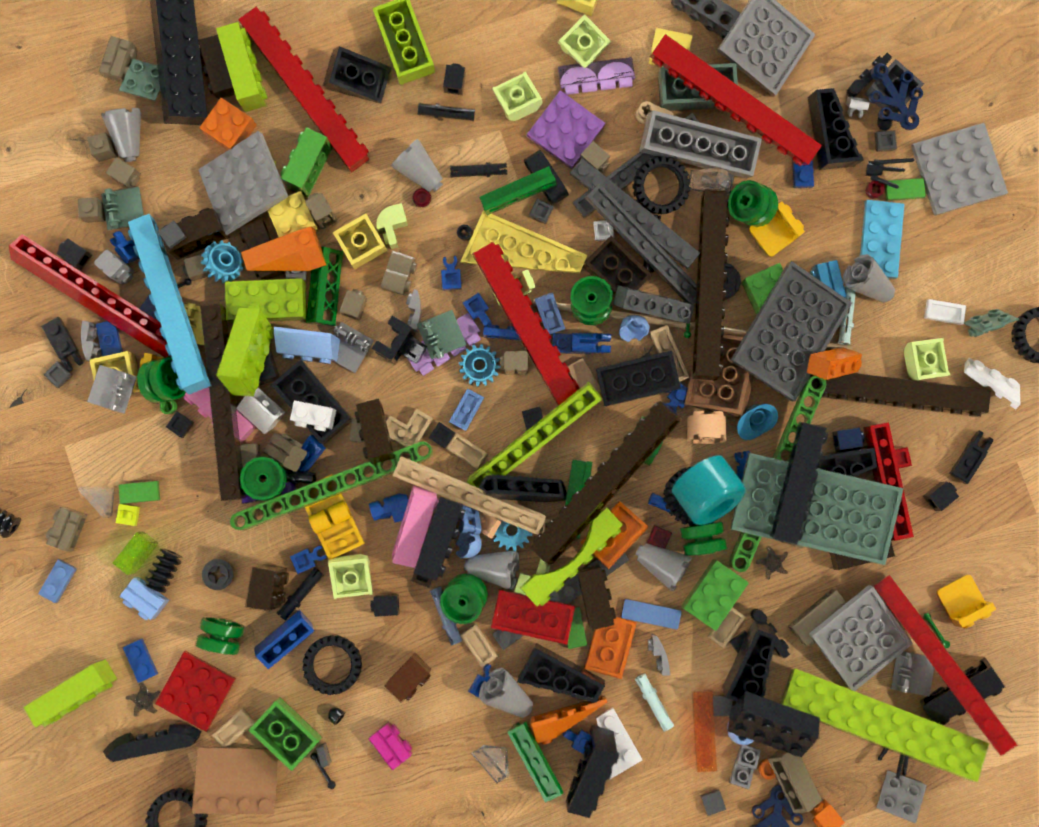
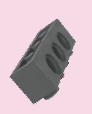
(712, 22)
(653, 304)

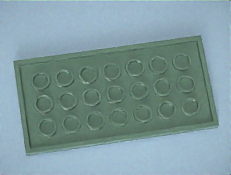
(843, 517)

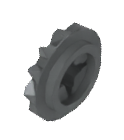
(210, 579)

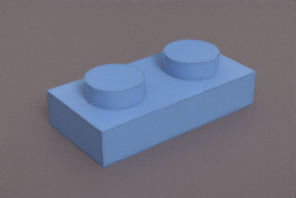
(550, 313)
(466, 409)
(57, 581)

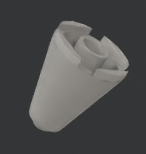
(124, 131)
(418, 167)
(868, 279)
(663, 564)
(495, 568)
(505, 694)

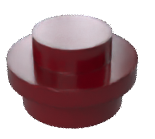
(422, 197)

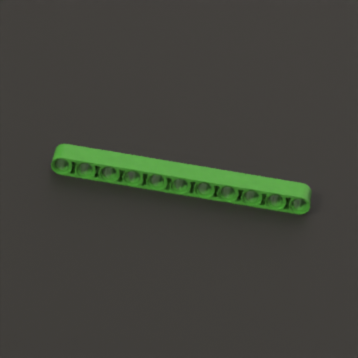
(784, 444)
(322, 486)

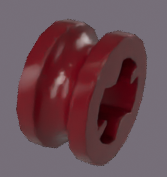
(870, 194)

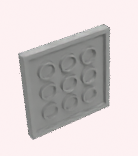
(766, 43)
(959, 169)
(243, 182)
(861, 638)

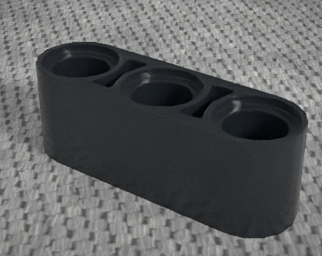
(537, 162)

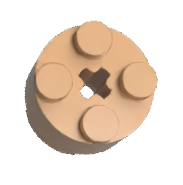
(706, 427)

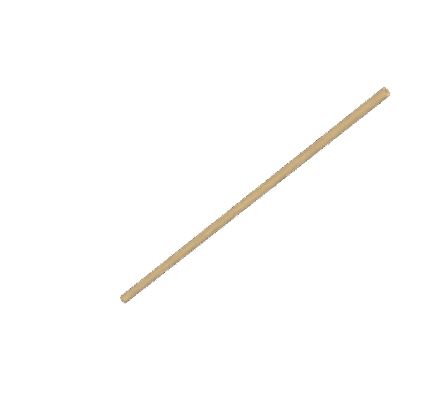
(672, 323)

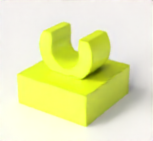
(127, 514)

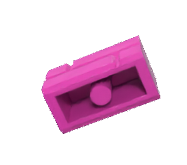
(391, 745)

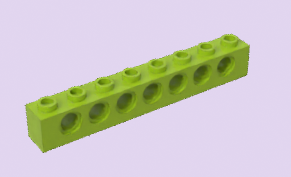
(538, 434)

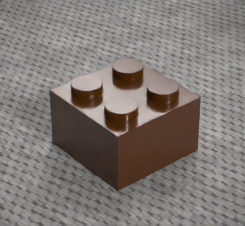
(408, 677)

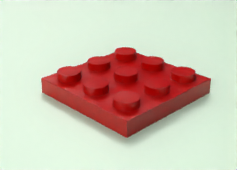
(195, 691)

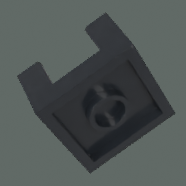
(394, 353)

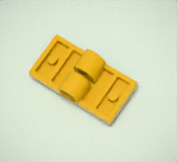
(334, 523)

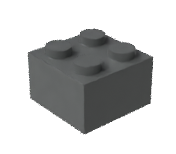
(894, 73)

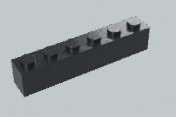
(798, 483)

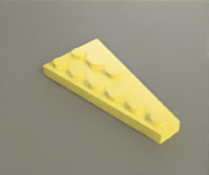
(523, 247)

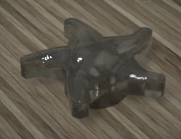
(772, 562)
(143, 699)

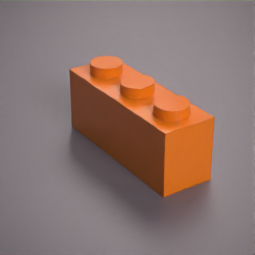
(834, 363)

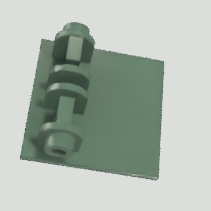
(141, 80)
(122, 207)
(989, 322)
(441, 334)

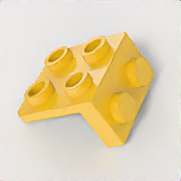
(779, 231)
(964, 602)

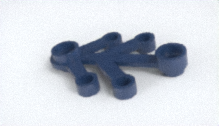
(896, 98)
(775, 819)

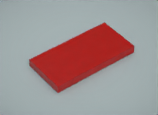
(521, 616)

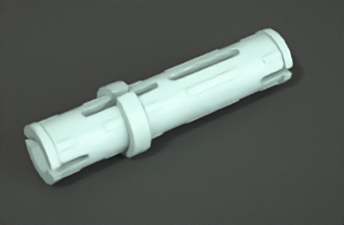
(844, 338)
(650, 695)

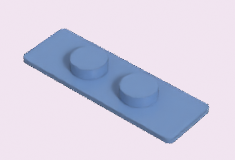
(651, 614)

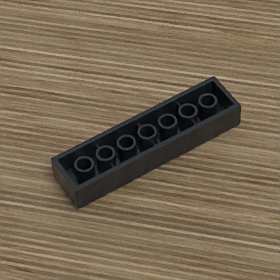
(178, 62)

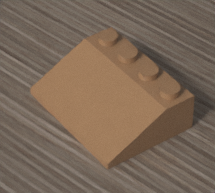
(729, 391)
(235, 781)

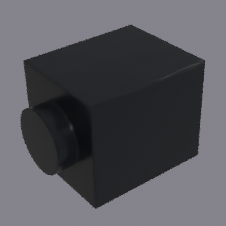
(454, 79)
(74, 253)
(941, 495)
(385, 605)

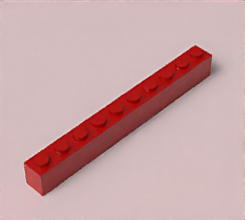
(303, 88)
(735, 101)
(88, 293)
(525, 322)
(945, 666)

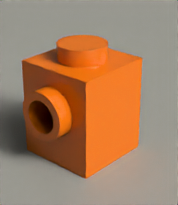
(826, 815)

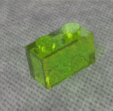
(135, 553)

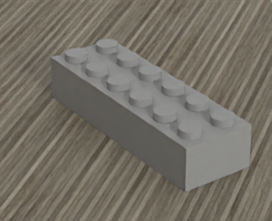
(700, 144)

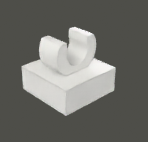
(857, 104)

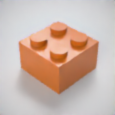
(227, 125)

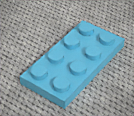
(883, 234)

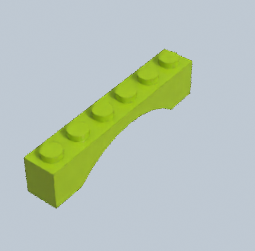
(601, 528)

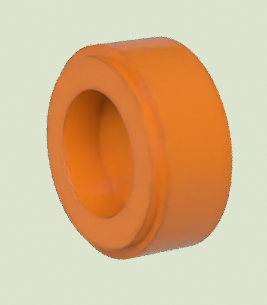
(766, 770)

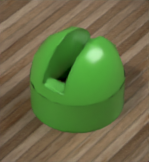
(166, 408)

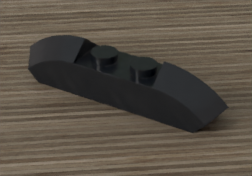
(524, 488)
(129, 747)

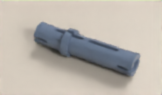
(449, 626)

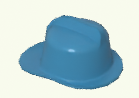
(757, 421)

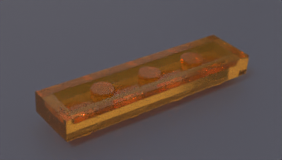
(704, 731)

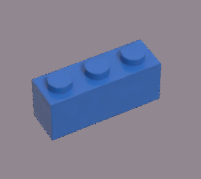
(283, 639)

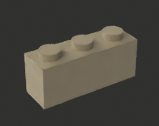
(816, 615)
(795, 781)

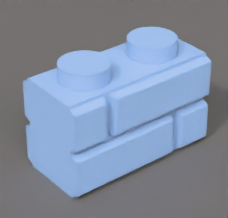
(143, 598)

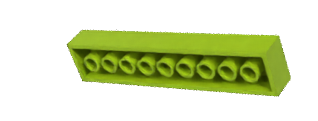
(886, 725)

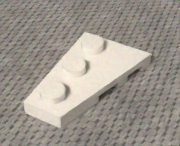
(1000, 384)
(627, 751)

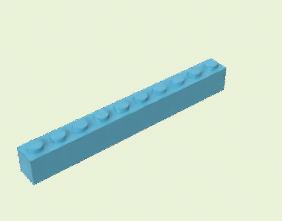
(169, 305)

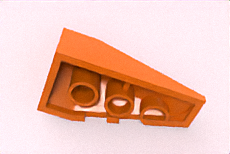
(287, 253)
(555, 722)

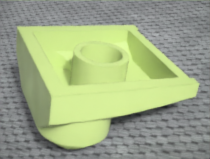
(584, 41)
(518, 97)
(926, 359)
(350, 576)

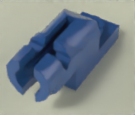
(581, 343)
(393, 506)

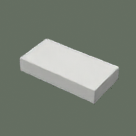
(945, 312)

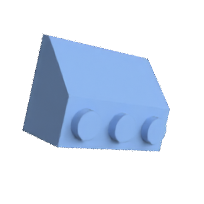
(306, 344)

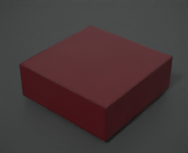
(659, 537)

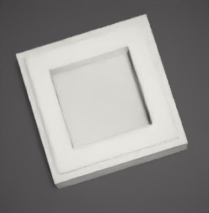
(602, 230)

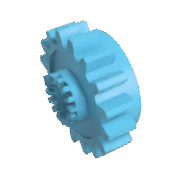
(229, 254)
(474, 356)
(508, 540)

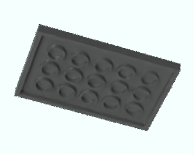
(789, 327)

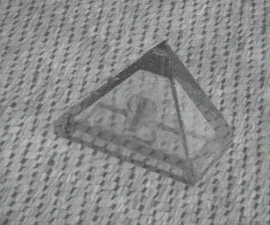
(100, 499)
(494, 761)

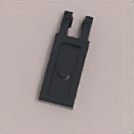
(858, 85)
(62, 342)
(971, 458)
(780, 645)

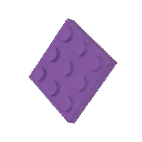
(565, 129)

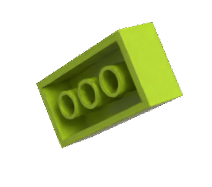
(404, 40)
(242, 66)
(276, 298)
(246, 352)
(71, 694)

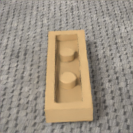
(664, 342)

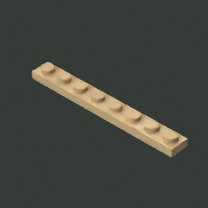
(468, 495)

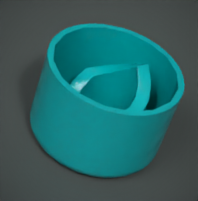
(709, 490)

